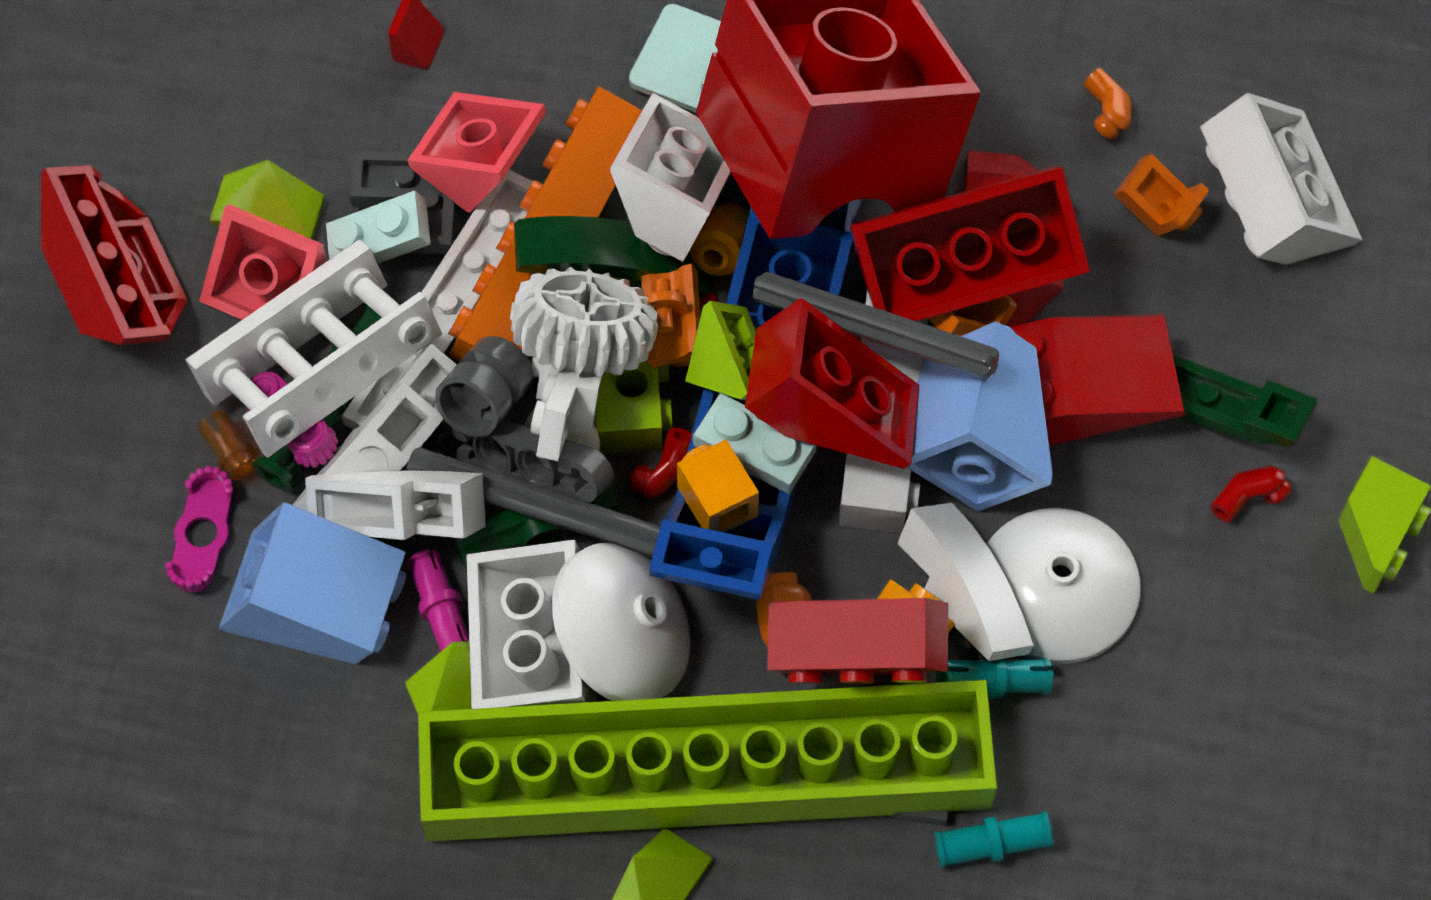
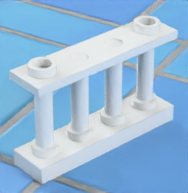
(294, 318)

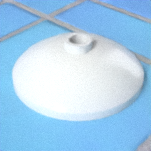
(1073, 614)
(620, 624)

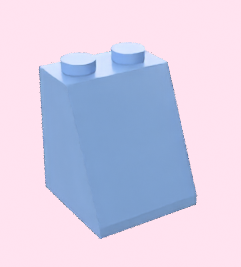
(984, 435)
(314, 587)

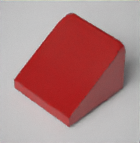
(414, 35)

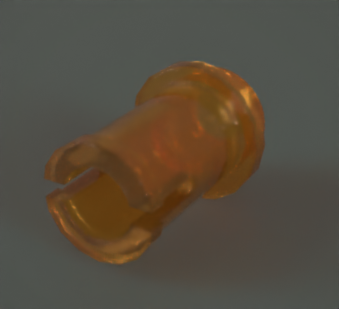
(228, 446)

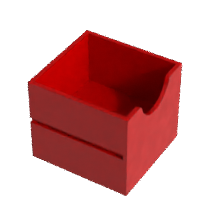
(834, 106)

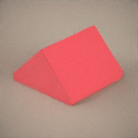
(474, 145)
(255, 262)

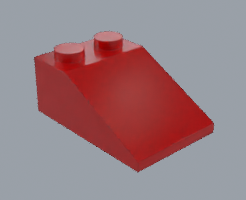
(1103, 373)
(830, 388)

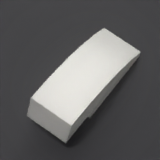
(400, 502)
(968, 579)

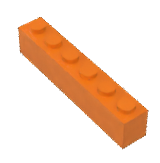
(575, 187)

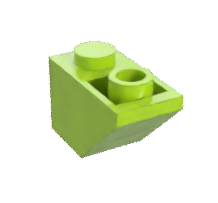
(1378, 516)

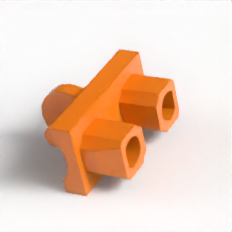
(678, 308)

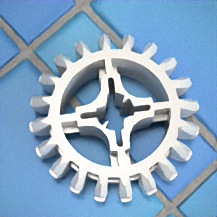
(583, 322)

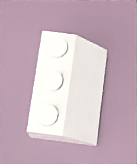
(668, 177)
(1278, 181)
(513, 629)

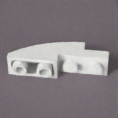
(565, 407)
(396, 424)

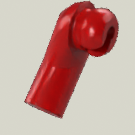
(657, 481)
(1249, 484)

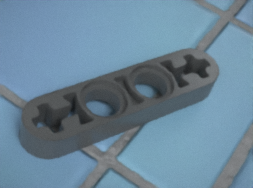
(578, 472)

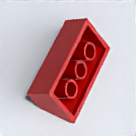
(971, 246)

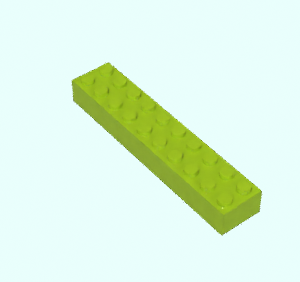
(705, 760)

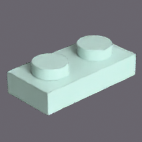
(386, 228)
(756, 444)

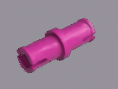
(438, 600)

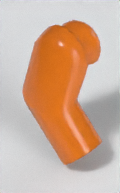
(1114, 101)

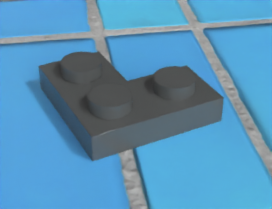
(386, 175)

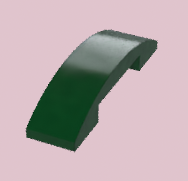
(593, 244)
(1240, 409)

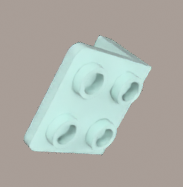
(676, 56)

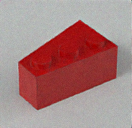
(858, 639)

